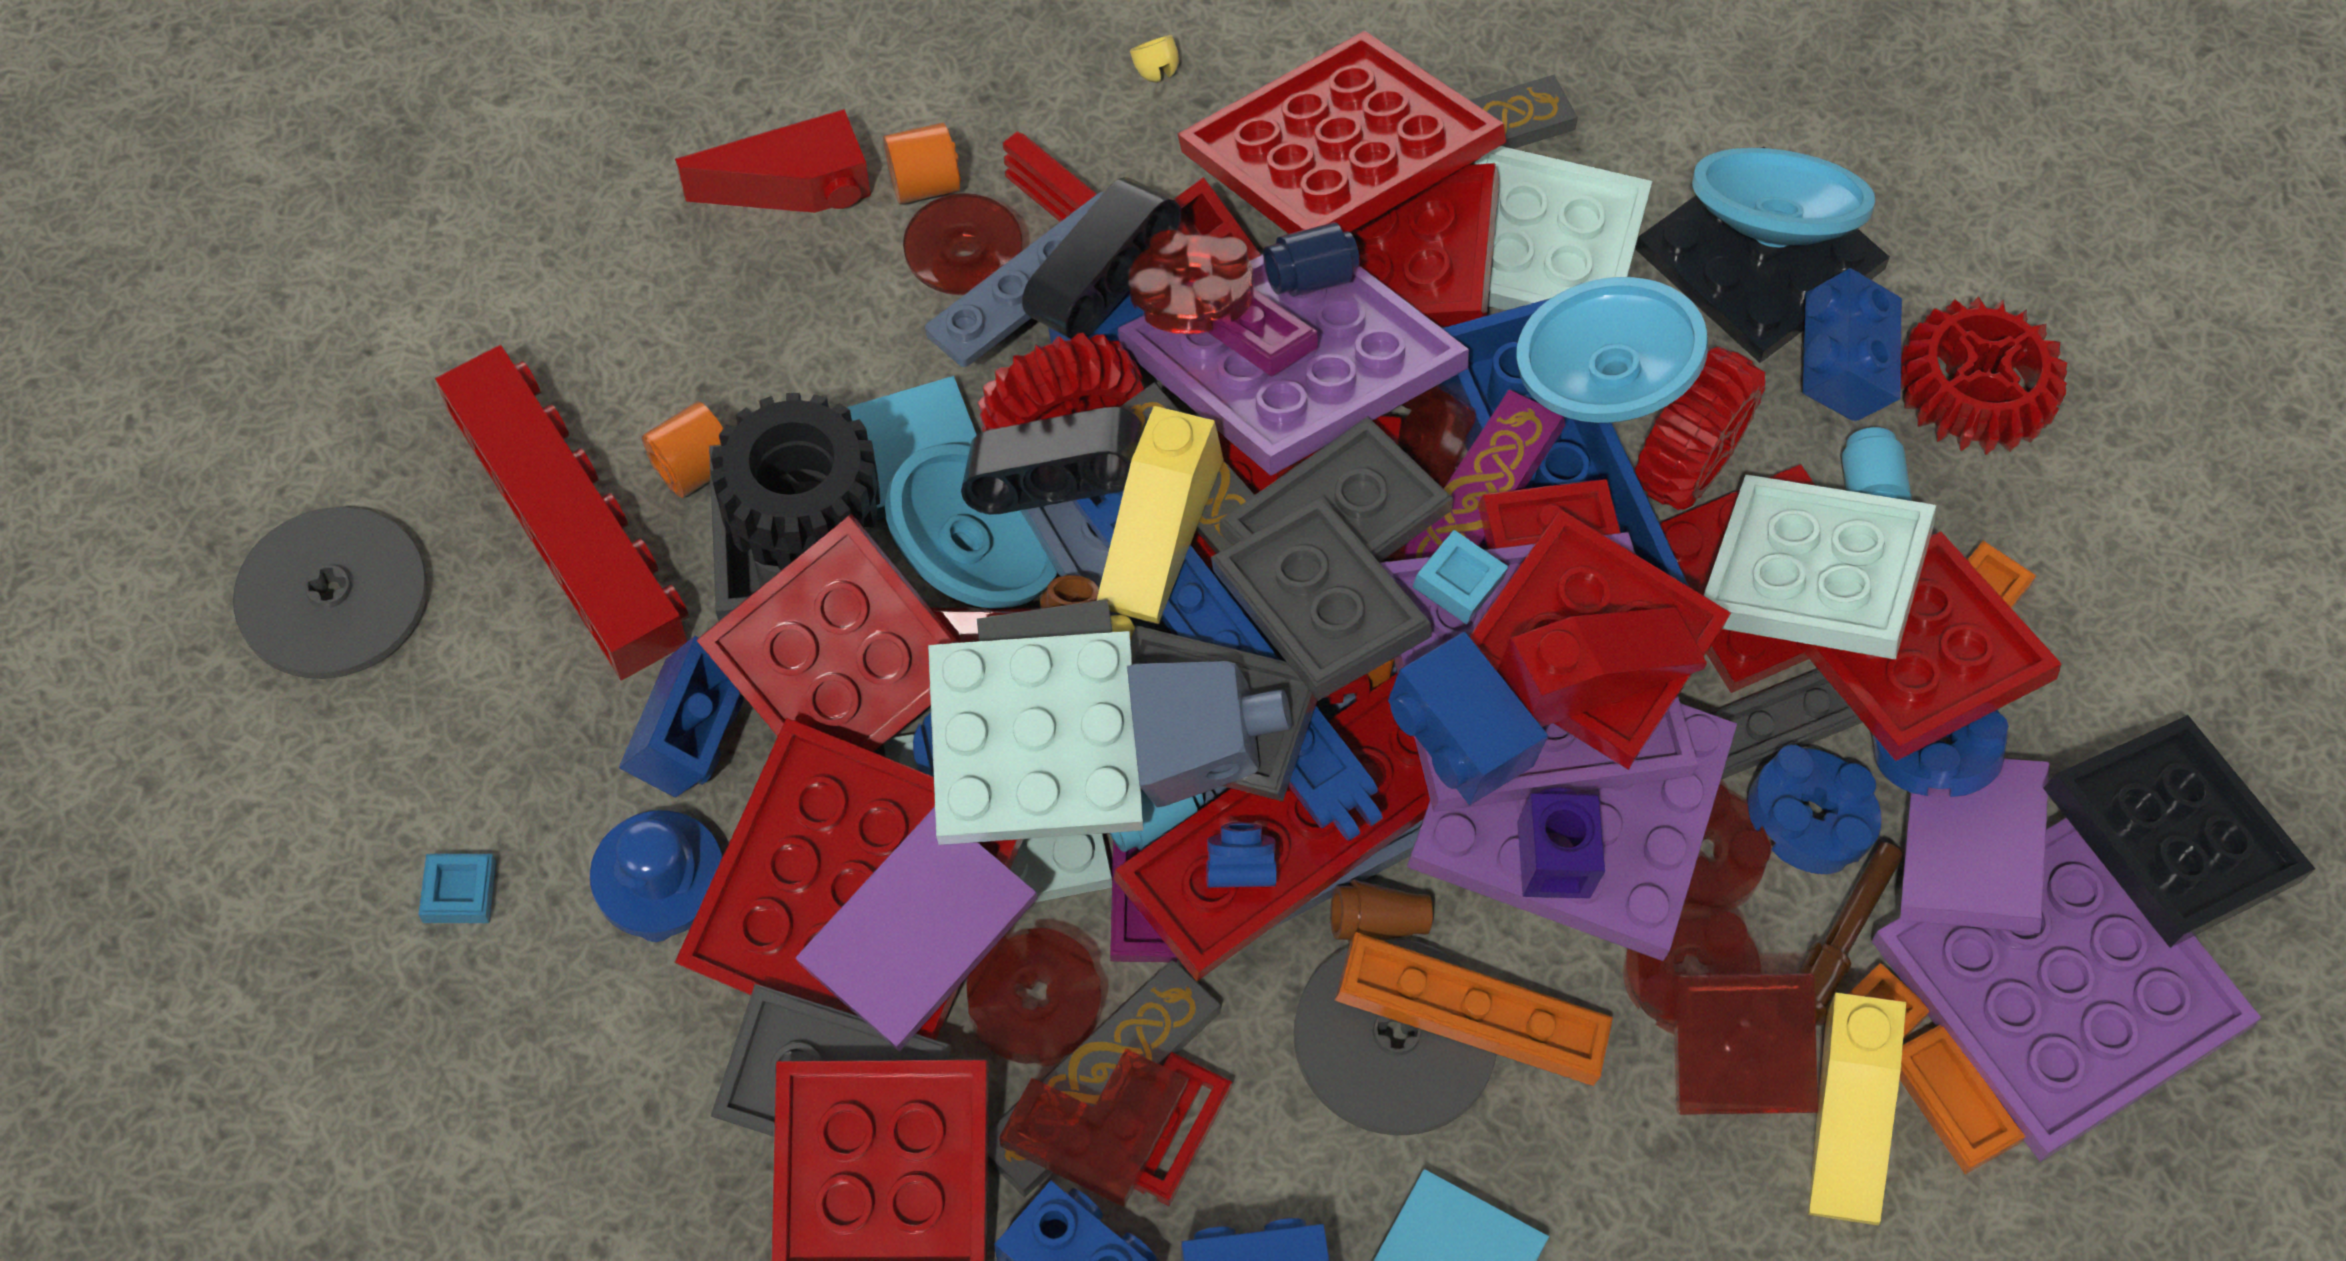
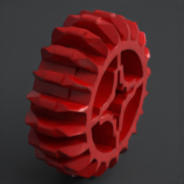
(1060, 382)
(1985, 391)
(1700, 430)

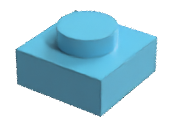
(1460, 576)

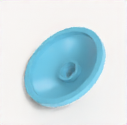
(1782, 195)
(1612, 349)
(955, 548)

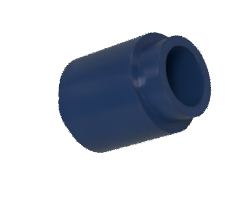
(1311, 260)

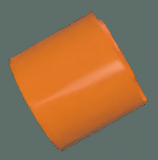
(922, 163)
(681, 448)

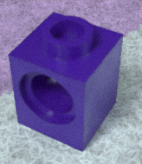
(1554, 869)

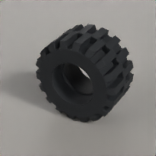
(787, 439)

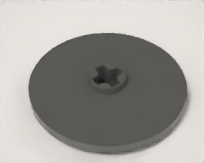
(369, 614)
(1369, 1080)

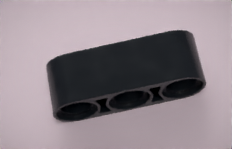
(1093, 262)
(1050, 460)

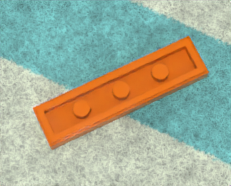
(1474, 1009)

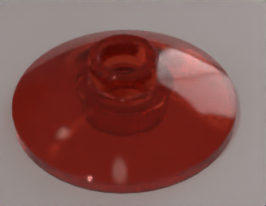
(959, 225)

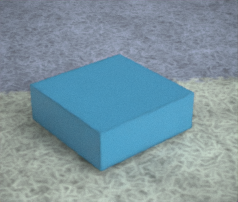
(457, 888)

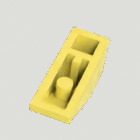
(1159, 511)
(1856, 1107)

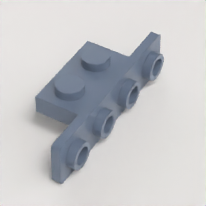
(995, 305)

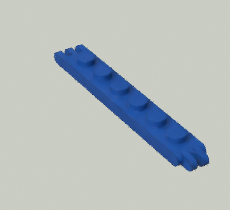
(1326, 773)

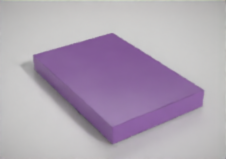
(1979, 853)
(916, 931)

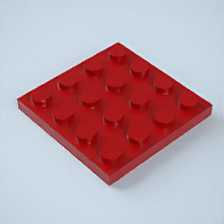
(1341, 137)
(798, 854)

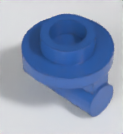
(1240, 857)

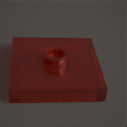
(1745, 1043)

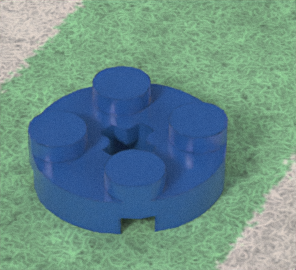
(1963, 766)
(1835, 786)

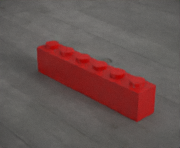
(563, 512)

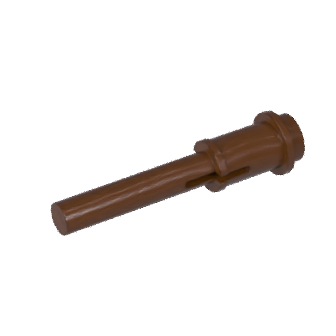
(1830, 959)

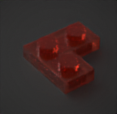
(1100, 1144)

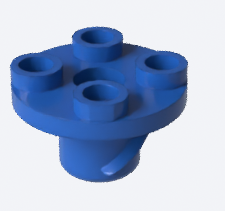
(654, 873)

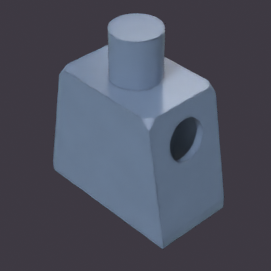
(1198, 726)

